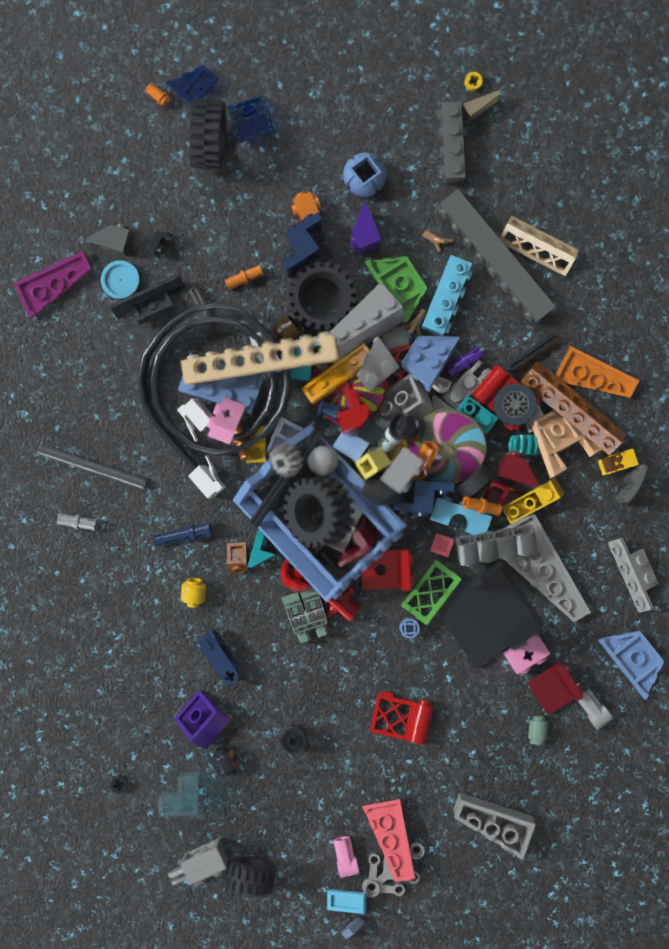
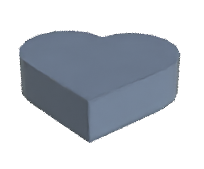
(352, 928)

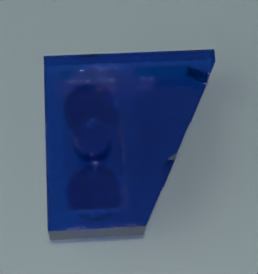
(193, 84)

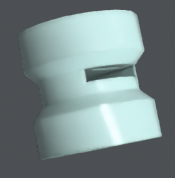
(388, 441)

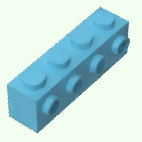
(446, 296)

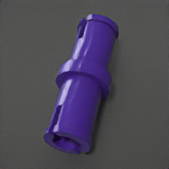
(464, 362)

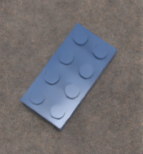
(239, 389)

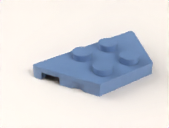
(428, 357)
(634, 658)

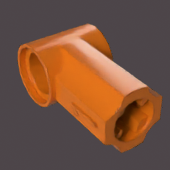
(427, 455)

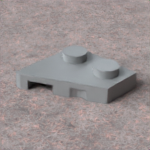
(377, 365)

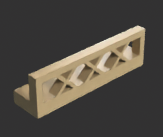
(543, 241)

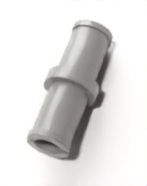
(77, 522)

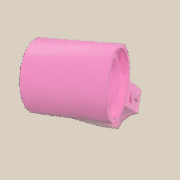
(346, 861)

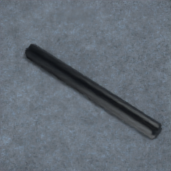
(282, 482)

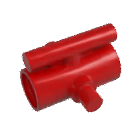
(343, 605)

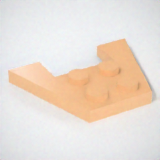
(555, 435)

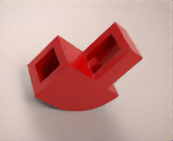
(356, 416)

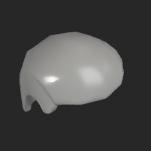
(323, 460)

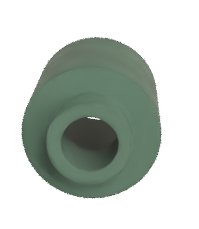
(538, 730)

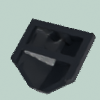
(380, 493)

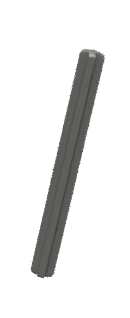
(92, 467)

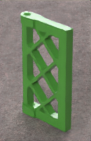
(435, 607)

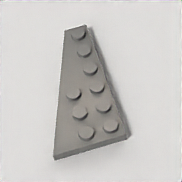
(548, 573)

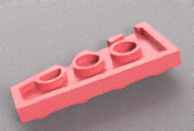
(391, 833)

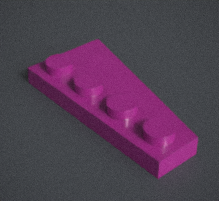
(48, 284)

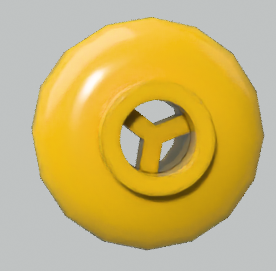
(193, 592)

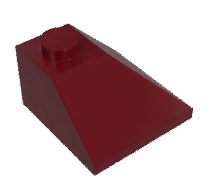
(516, 468)

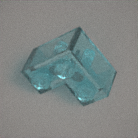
(184, 801)

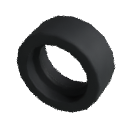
(475, 482)

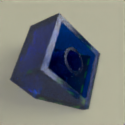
(251, 119)

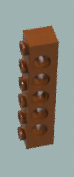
(573, 408)

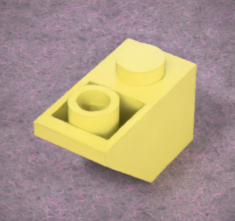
(372, 463)

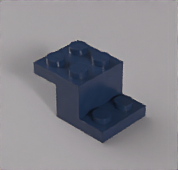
(302, 244)
(423, 498)

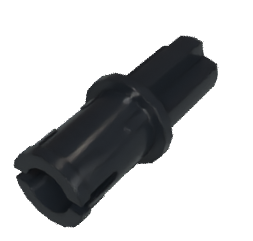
(332, 565)

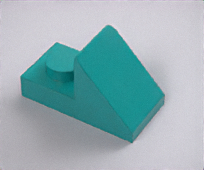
(258, 555)

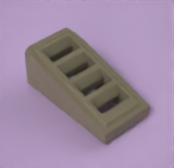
(477, 106)

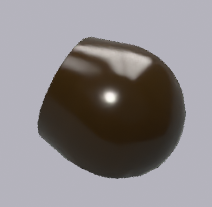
(288, 329)

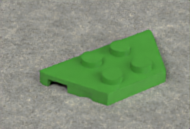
(400, 280)

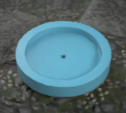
(120, 271)

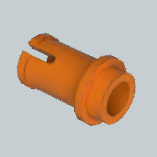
(161, 97)

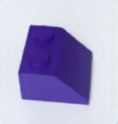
(365, 234)
(202, 720)

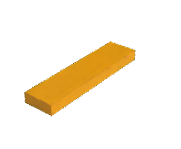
(336, 374)

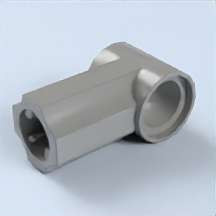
(596, 712)

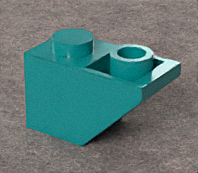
(301, 373)
(479, 413)

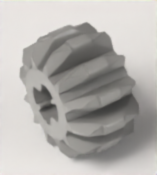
(286, 460)

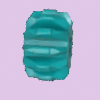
(525, 444)

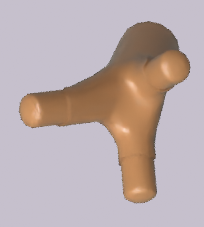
(436, 239)
(415, 324)

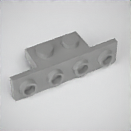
(635, 572)

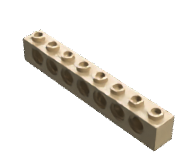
(192, 366)

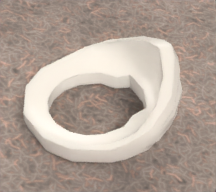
(442, 385)

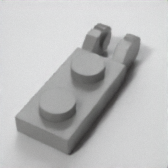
(464, 386)

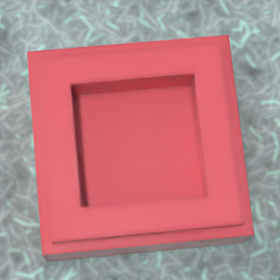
(442, 545)

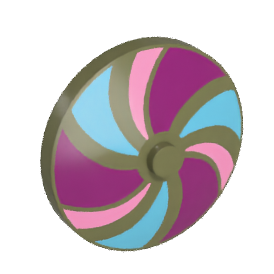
(460, 445)

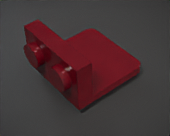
(555, 687)

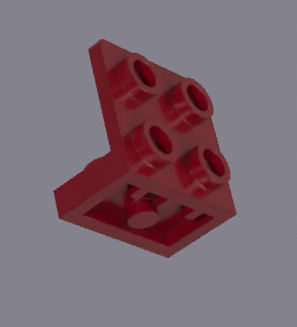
(364, 539)

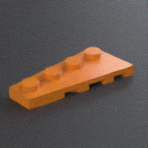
(591, 373)

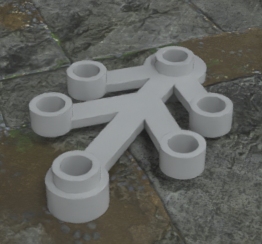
(378, 881)

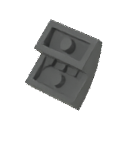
(633, 480)

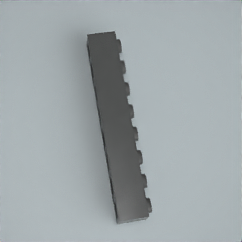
(496, 256)

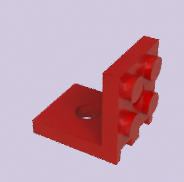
(396, 574)

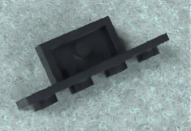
(149, 302)

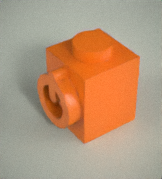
(305, 204)

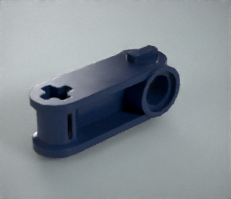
(219, 656)

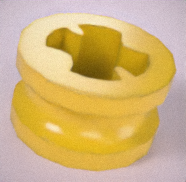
(468, 78)

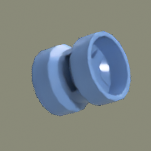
(410, 625)

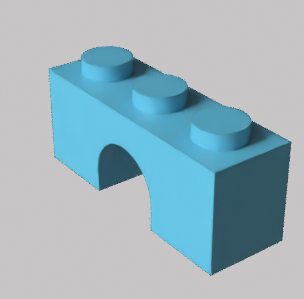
(444, 509)

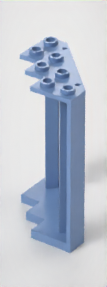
(298, 553)

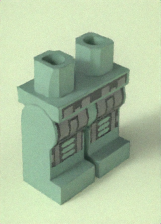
(311, 617)

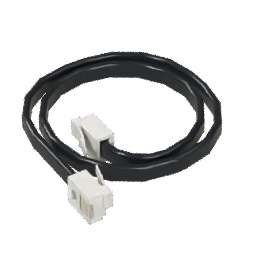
(195, 411)

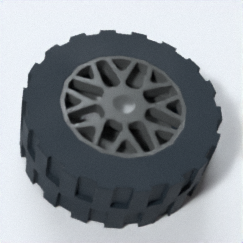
(515, 404)

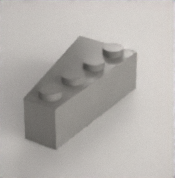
(368, 320)
(497, 823)

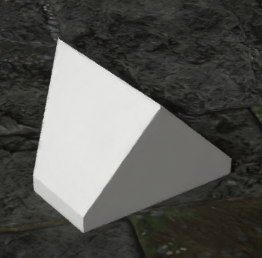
(282, 433)

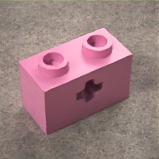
(226, 420)
(521, 664)

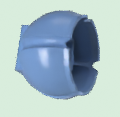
(371, 185)

